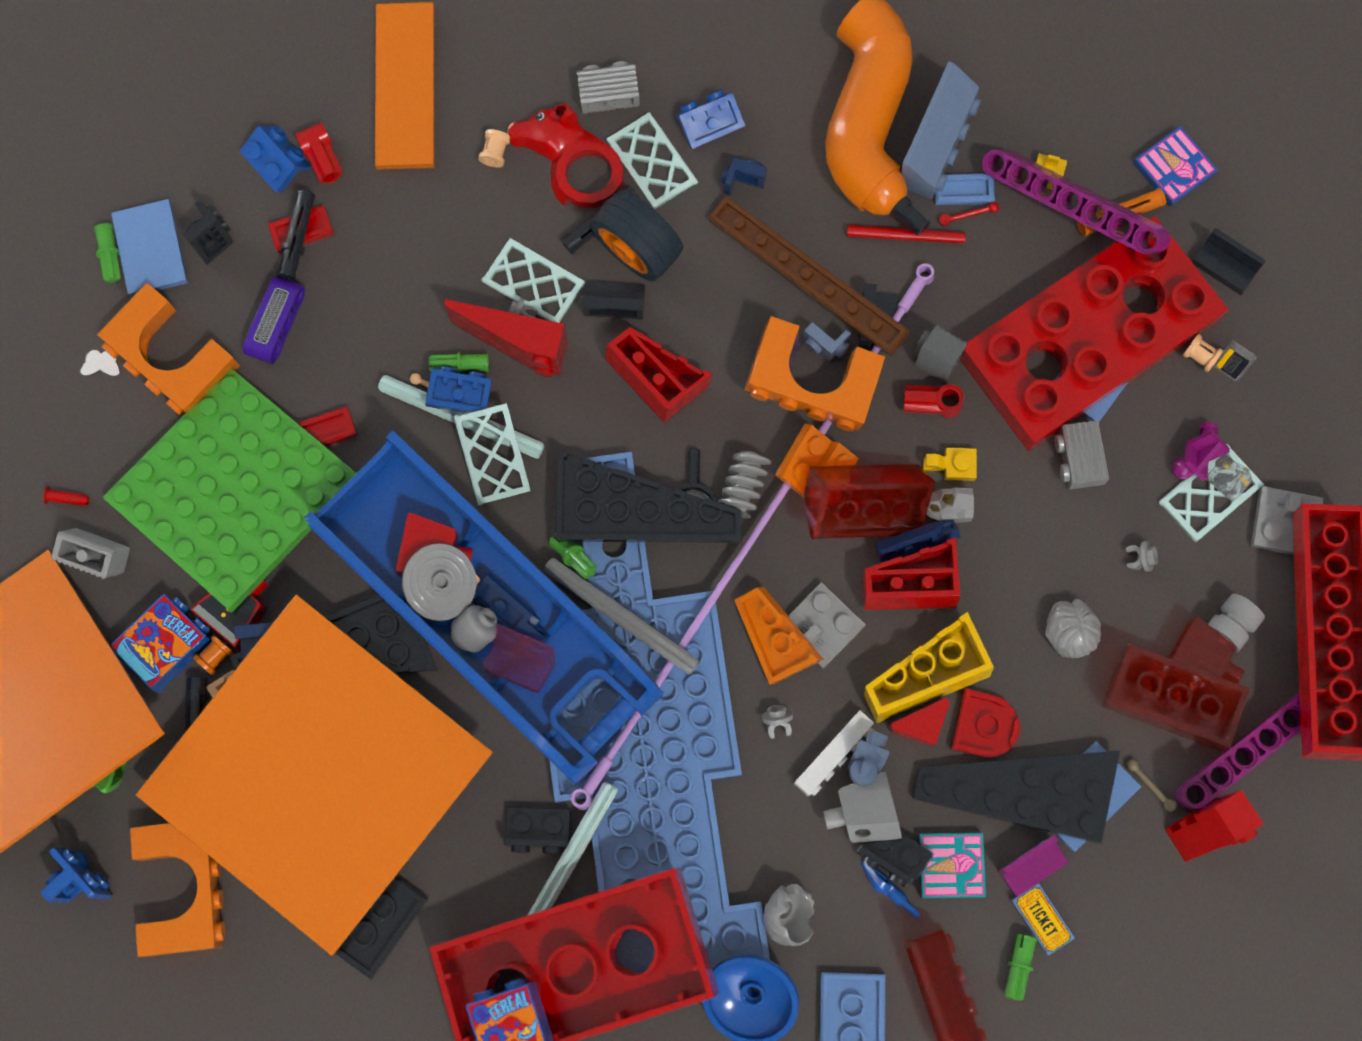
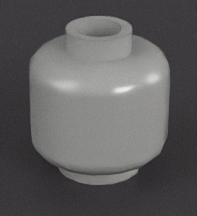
(474, 628)

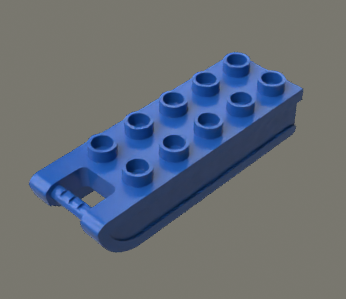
(367, 530)

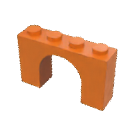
(130, 335)
(772, 380)
(201, 924)

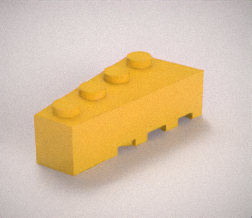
(931, 671)

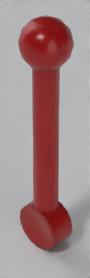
(945, 219)

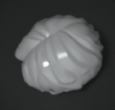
(1073, 629)
(788, 915)

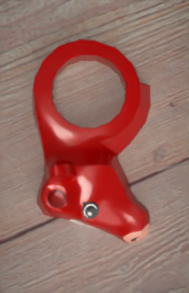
(562, 140)

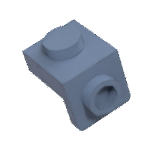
(820, 343)

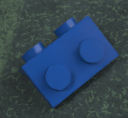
(274, 156)

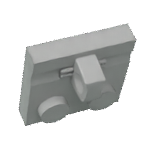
(1274, 518)
(826, 623)

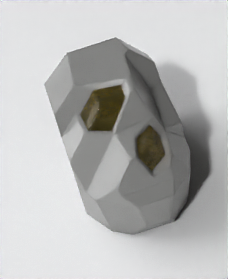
(952, 504)

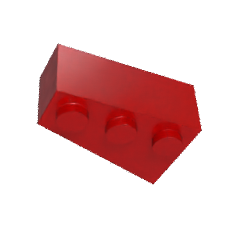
(655, 374)
(915, 581)
(1218, 824)

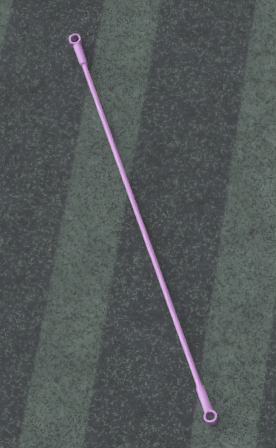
(606, 762)

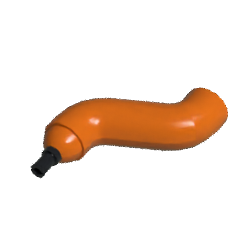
(866, 113)

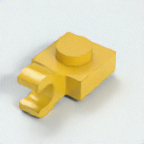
(956, 464)

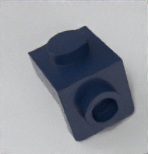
(746, 172)

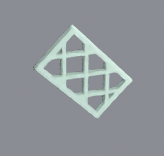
(643, 182)
(532, 258)
(476, 474)
(1212, 518)

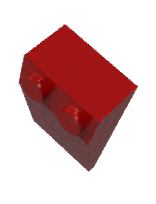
(526, 339)

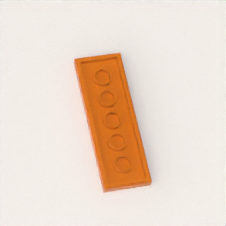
(405, 86)

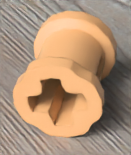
(494, 148)
(1203, 353)

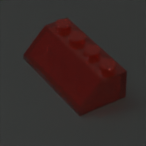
(866, 500)
(1176, 698)
(942, 987)

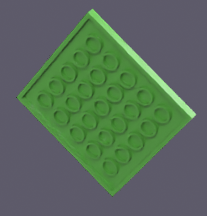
(229, 489)

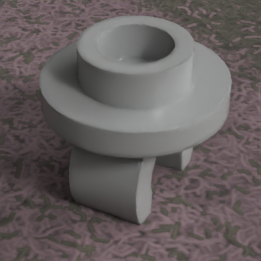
(518, 308)
(1147, 556)
(776, 716)

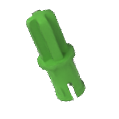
(107, 252)
(460, 362)
(574, 556)
(1020, 967)

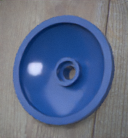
(750, 1014)

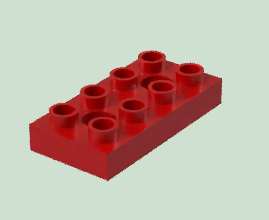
(1090, 335)
(576, 959)

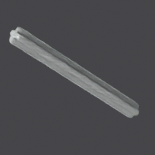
(621, 616)

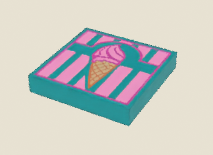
(956, 866)

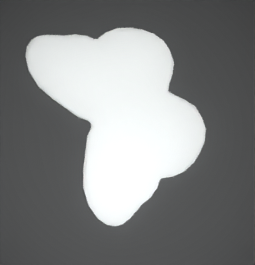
(97, 361)

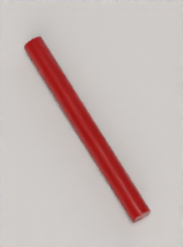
(905, 234)

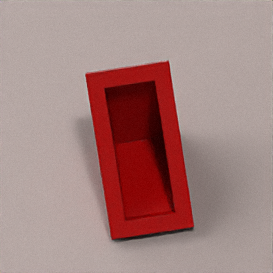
(922, 725)

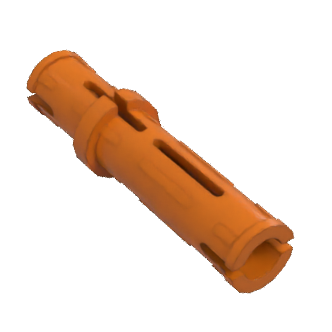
(1149, 200)

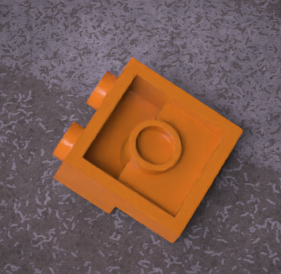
(808, 450)

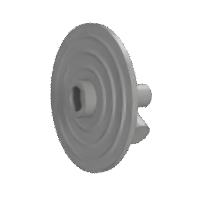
(439, 582)

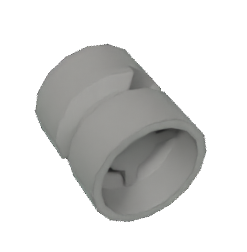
(1237, 619)

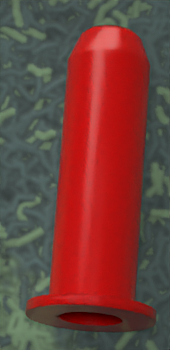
(65, 497)

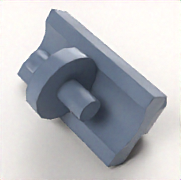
(868, 759)

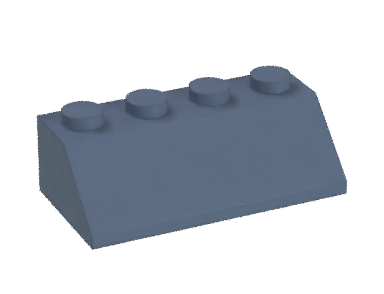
(940, 131)

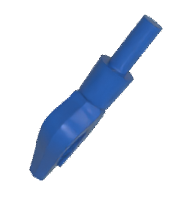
(884, 885)

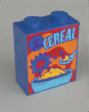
(162, 642)
(509, 1014)

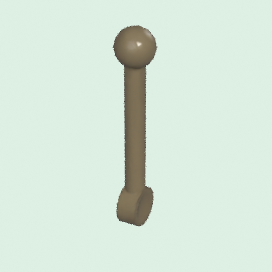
(1168, 804)

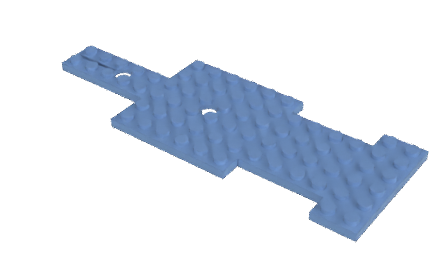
(667, 761)

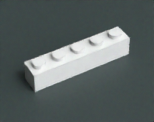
(834, 754)

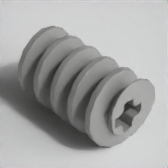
(743, 480)

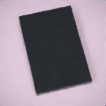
(382, 928)

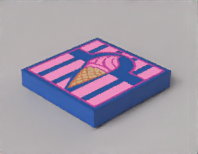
(1175, 165)

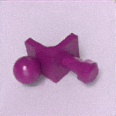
(1199, 453)

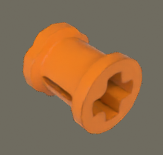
(213, 654)

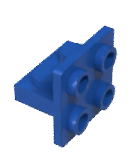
(76, 877)

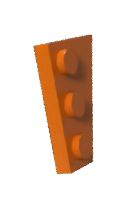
(774, 636)

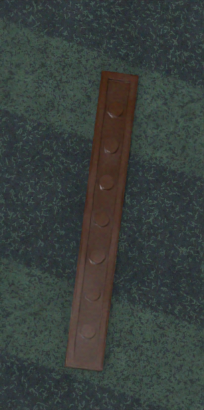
(809, 276)

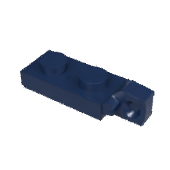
(916, 539)
(508, 608)

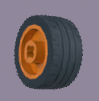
(636, 235)

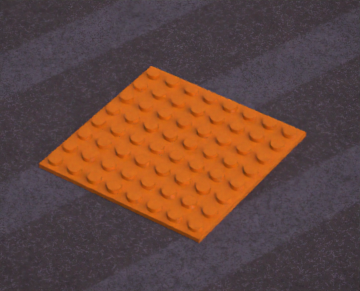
(63, 700)
(314, 774)

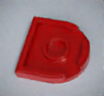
(985, 725)

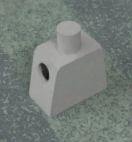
(866, 812)

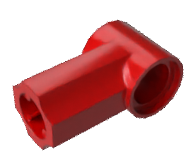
(318, 149)
(929, 400)

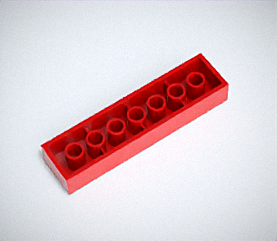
(1329, 628)

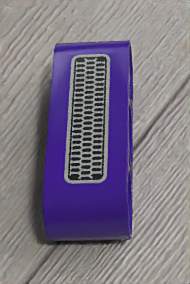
(273, 320)

